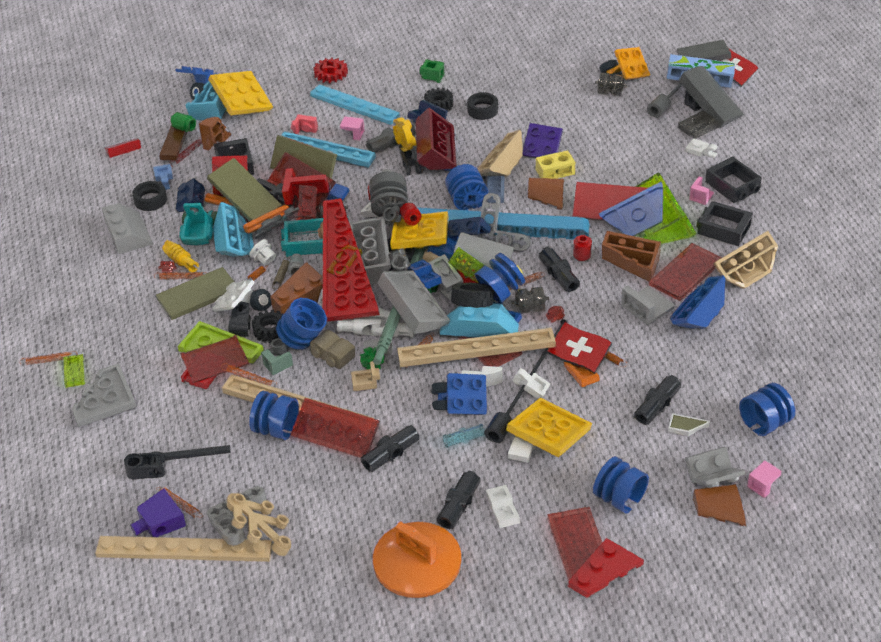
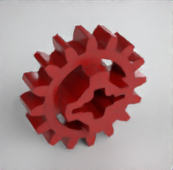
(330, 70)

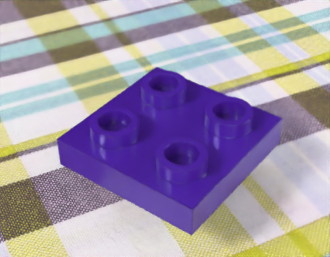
(542, 140)

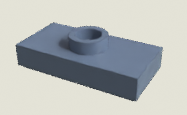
(496, 185)

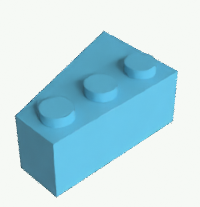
(206, 104)

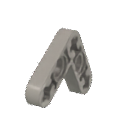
(496, 206)
(220, 515)

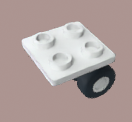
(241, 291)

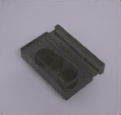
(698, 124)

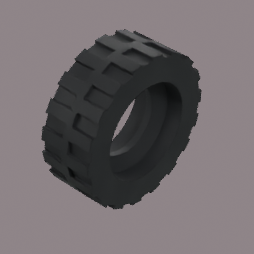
(472, 295)

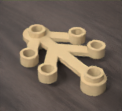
(238, 504)

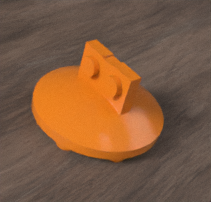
(417, 559)

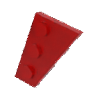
(602, 567)

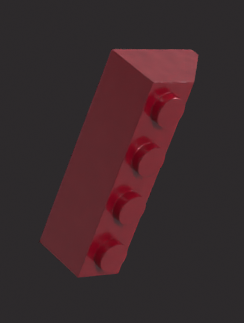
(435, 141)

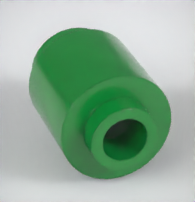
(183, 122)

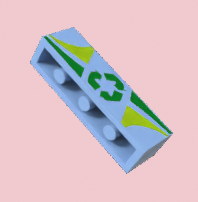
(721, 71)

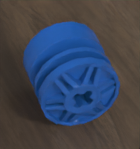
(466, 187)
(503, 275)
(301, 323)
(768, 407)
(273, 414)
(619, 483)

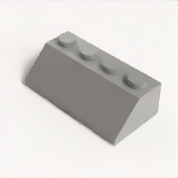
(372, 239)

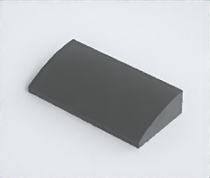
(710, 95)

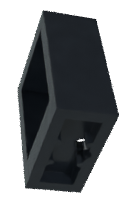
(240, 148)
(716, 174)
(720, 232)

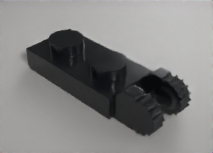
(408, 159)

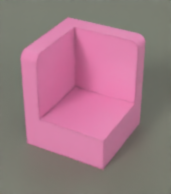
(355, 125)
(699, 193)
(762, 478)

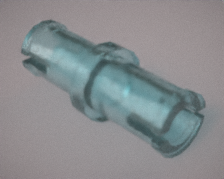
(463, 435)

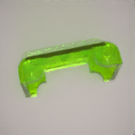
(675, 222)

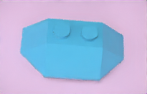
(229, 232)
(479, 321)

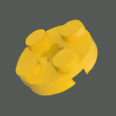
(403, 134)

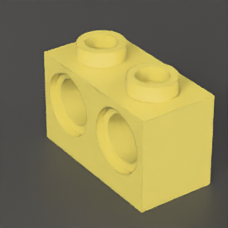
(555, 165)

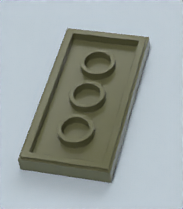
(314, 157)
(243, 190)
(194, 293)

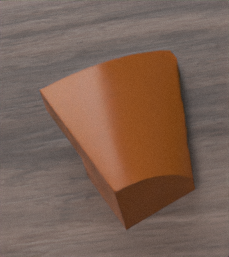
(212, 132)
(546, 191)
(720, 503)

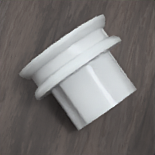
(263, 253)

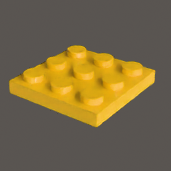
(240, 92)
(428, 232)
(549, 427)

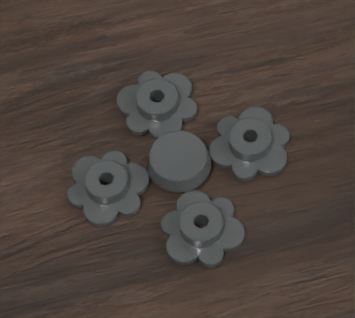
(276, 221)

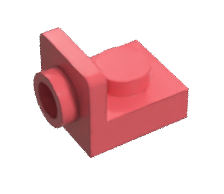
(304, 123)

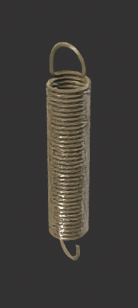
(281, 272)

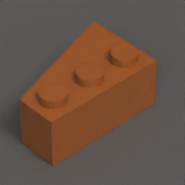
(632, 253)
(302, 284)

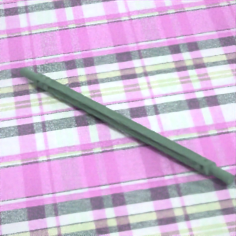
(393, 319)

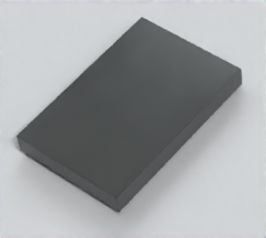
(712, 51)

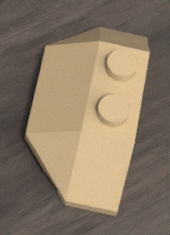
(503, 156)
(749, 261)

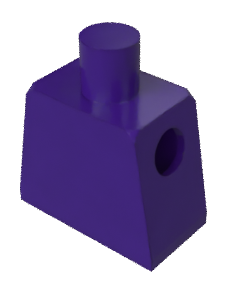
(158, 516)

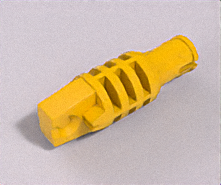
(179, 255)

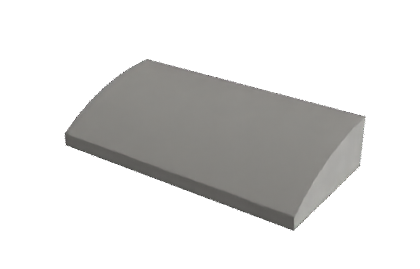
(412, 301)

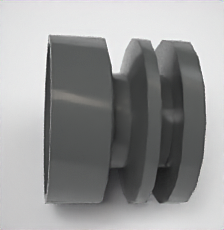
(387, 191)

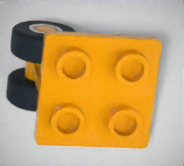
(630, 63)

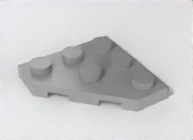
(104, 397)

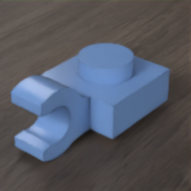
(163, 174)

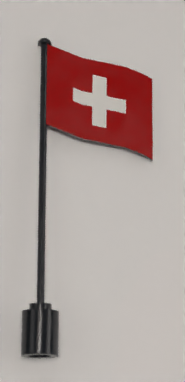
(571, 346)

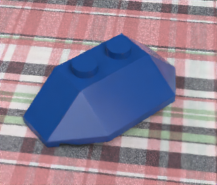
(701, 304)

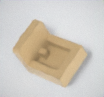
(365, 378)

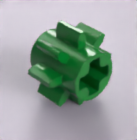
(368, 356)

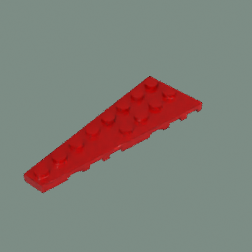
(348, 293)

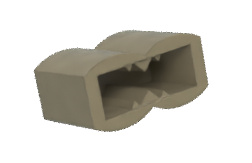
(332, 349)

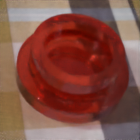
(167, 266)
(555, 313)

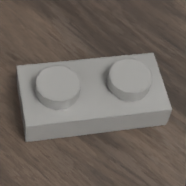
(446, 271)

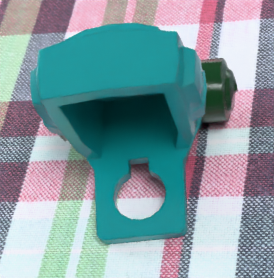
(196, 226)

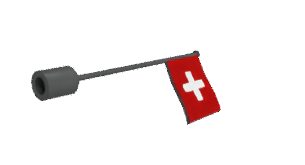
(743, 71)

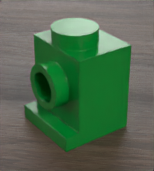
(432, 70)

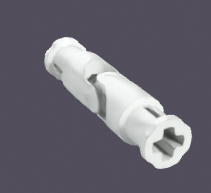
(359, 327)

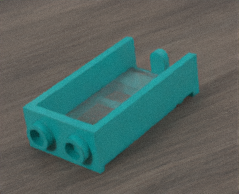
(302, 237)

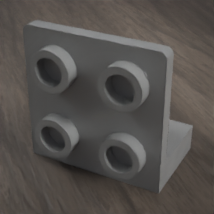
(646, 304)
(712, 467)

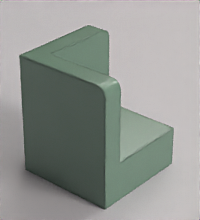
(277, 363)

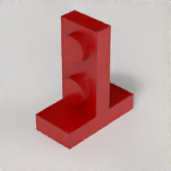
(292, 183)

